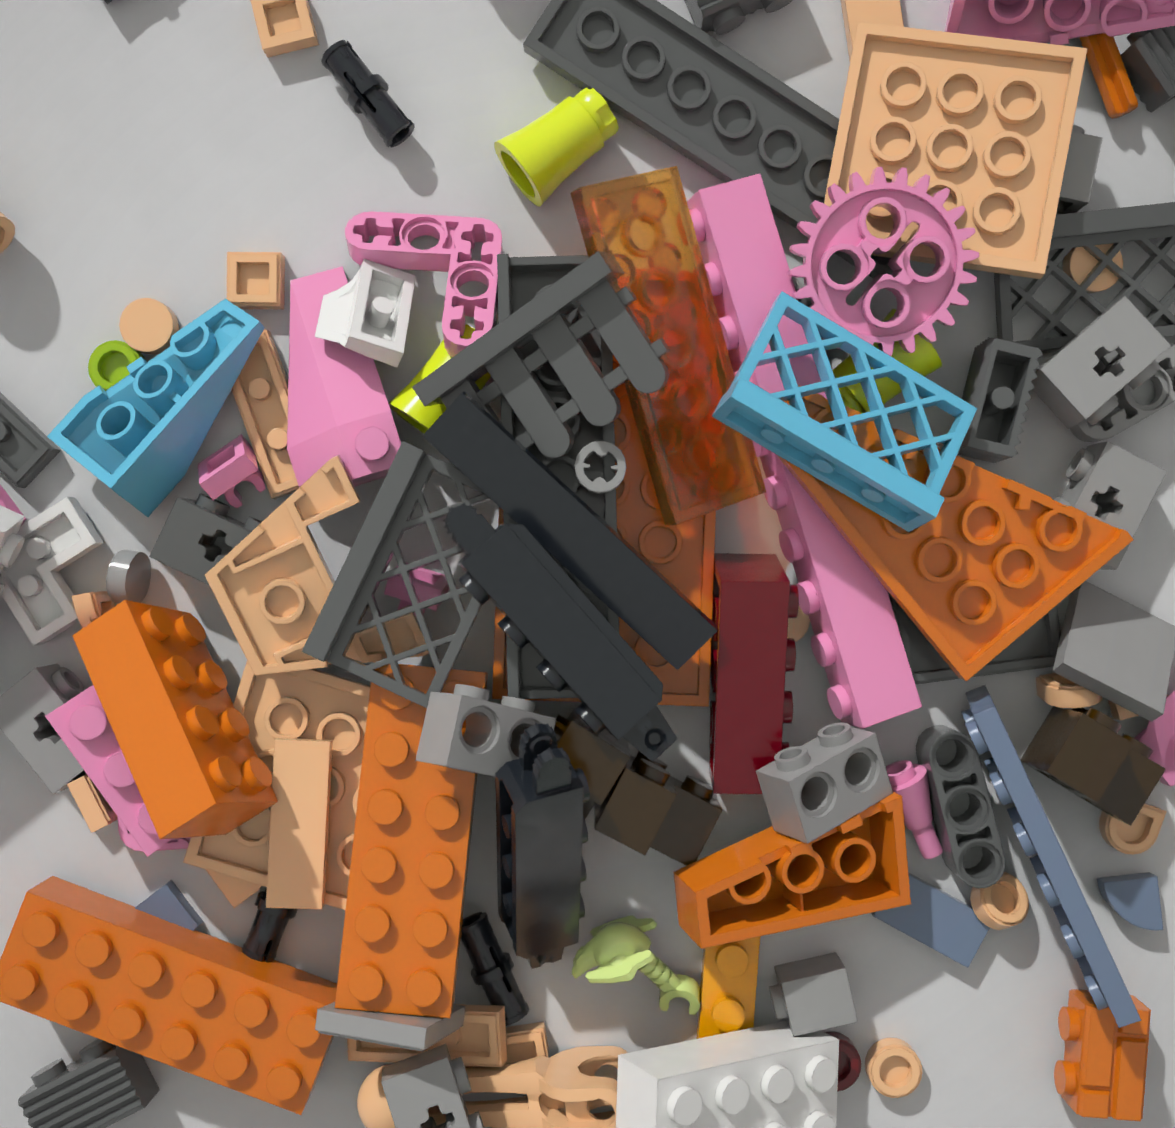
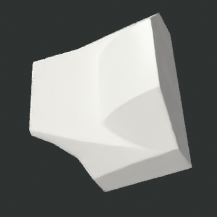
(370, 313)

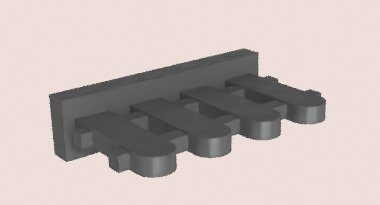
(560, 345)

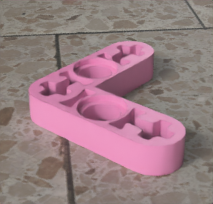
(450, 255)

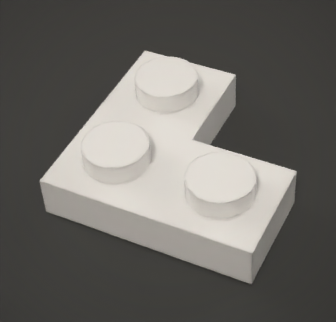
(33, 582)

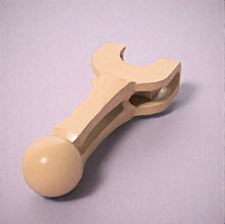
(557, 1090)

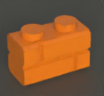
(1102, 1063)

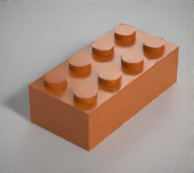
(174, 720)

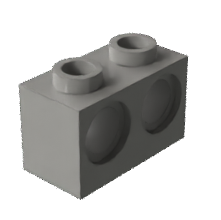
(487, 732)
(824, 781)

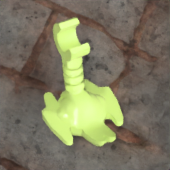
(623, 949)

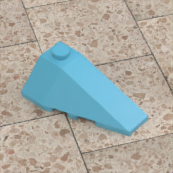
(156, 418)

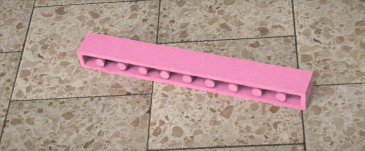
(844, 600)

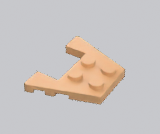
(279, 583)

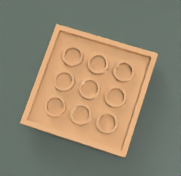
(975, 118)
(296, 707)

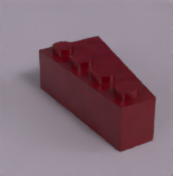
(749, 669)

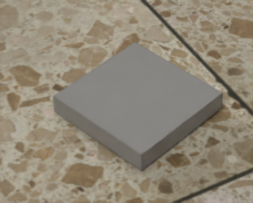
(1116, 651)
(388, 1029)

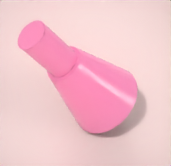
(912, 784)

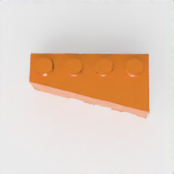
(785, 884)

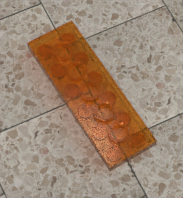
(650, 232)

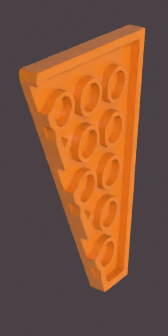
(978, 568)

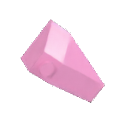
(1057, 19)
(333, 394)

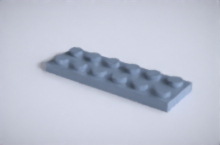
(1050, 864)

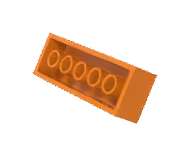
(406, 862)
(166, 993)

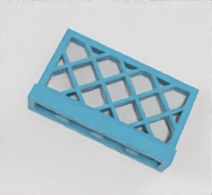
(837, 457)

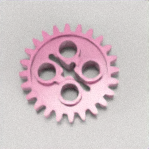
(845, 230)

